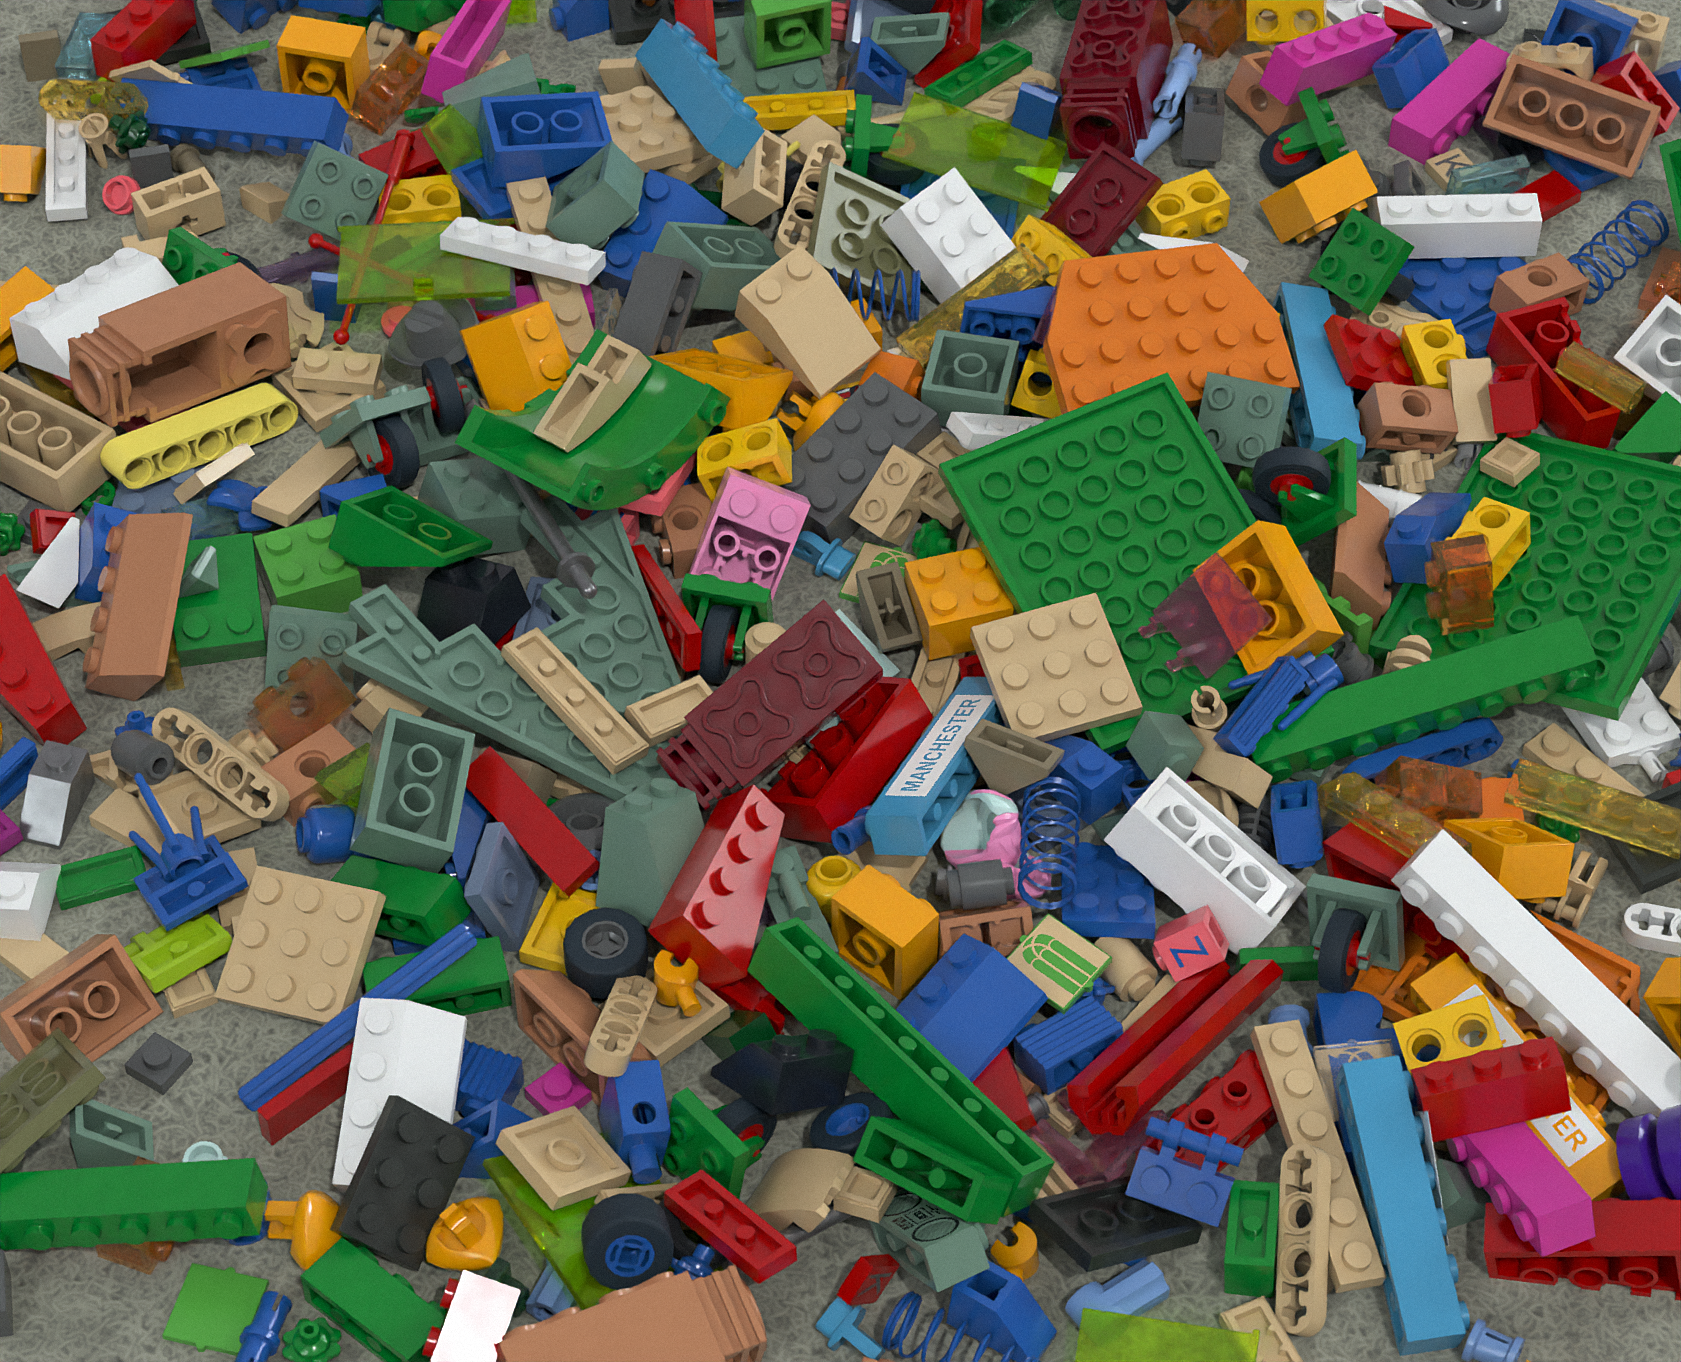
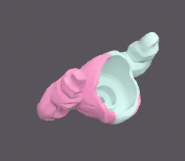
(986, 830)

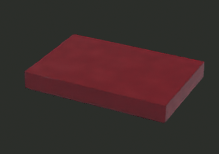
(1102, 200)

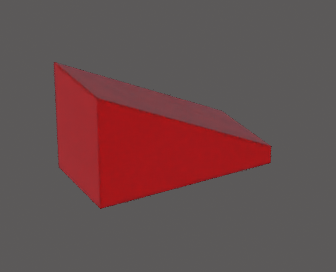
(1403, 23)

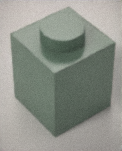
(1164, 742)

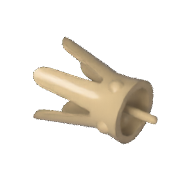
(96, 132)

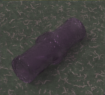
(299, 266)

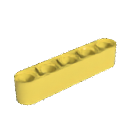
(198, 435)

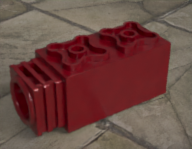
(1114, 73)
(770, 707)

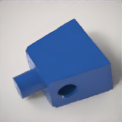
(641, 1132)

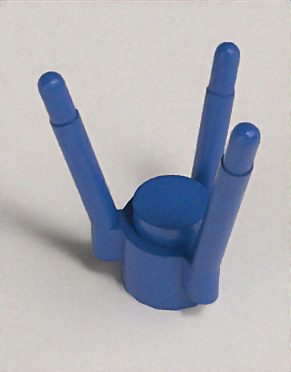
(1323, 678)
(179, 852)

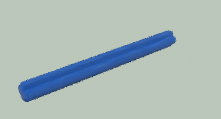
(343, 1026)

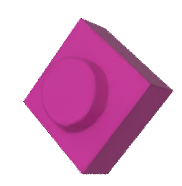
(557, 1091)

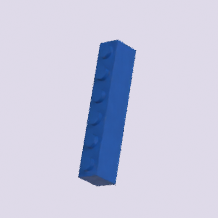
(240, 118)

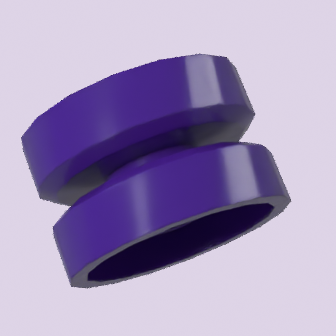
(1651, 1154)

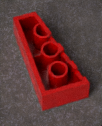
(29, 678)

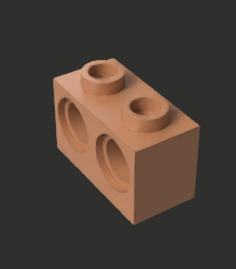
(993, 925)

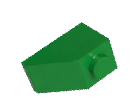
(1656, 433)

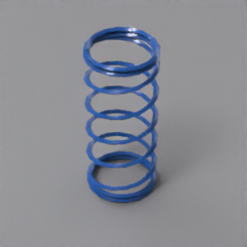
(1645, 240)
(915, 297)
(1063, 820)
(908, 1322)

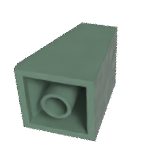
(507, 79)
(646, 846)

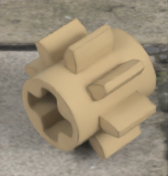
(1408, 471)
(256, 747)

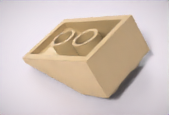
(806, 322)

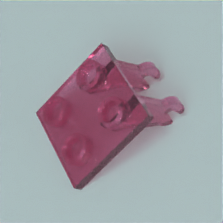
(1208, 617)
(1103, 1157)

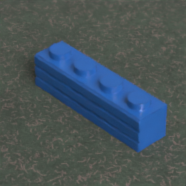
(1262, 706)

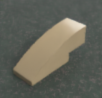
(592, 394)
(1230, 772)

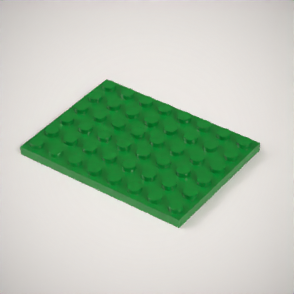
(1113, 507)
(1598, 550)

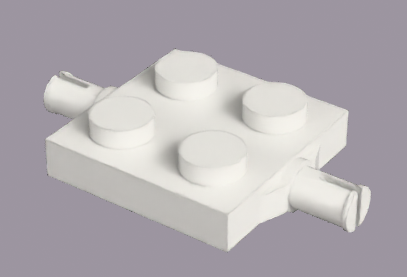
(1636, 738)

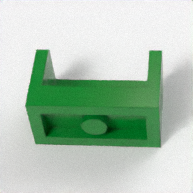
(1251, 1238)

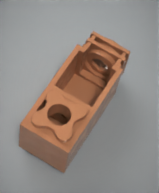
(181, 347)
(651, 1322)

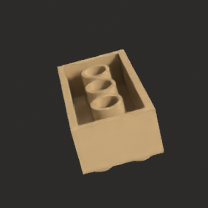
(49, 447)

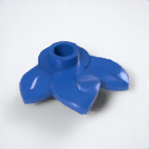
(238, 497)

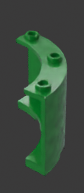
(622, 459)

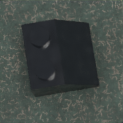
(471, 594)
(789, 1072)

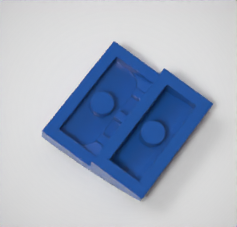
(193, 893)

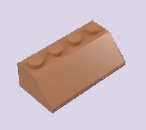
(1572, 117)
(137, 604)

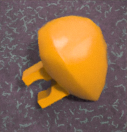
(813, 415)
(305, 1223)
(467, 1235)

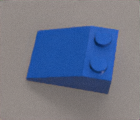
(539, 134)

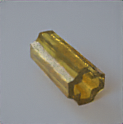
(1600, 377)

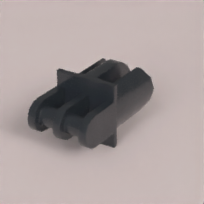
(1506, 146)

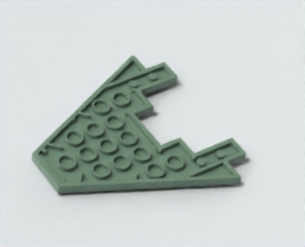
(607, 638)

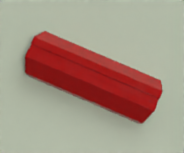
(1168, 1044)

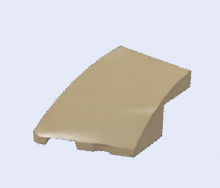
(800, 1187)

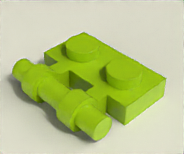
(171, 955)

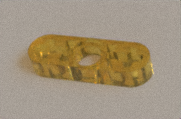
(81, 90)

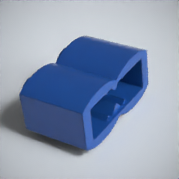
(1410, 67)

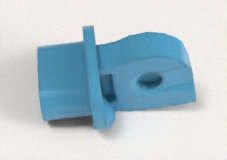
(826, 557)
(841, 1324)

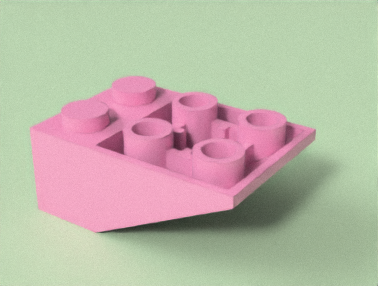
(750, 531)

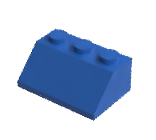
(661, 201)
(972, 1004)

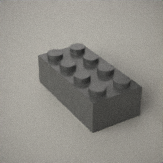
(849, 449)

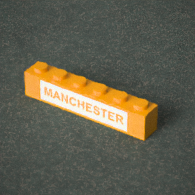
(1571, 1136)

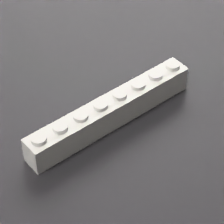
(1541, 976)

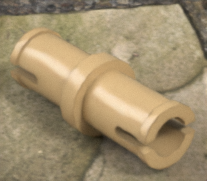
(1208, 709)

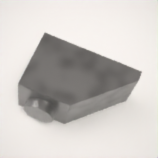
(55, 794)

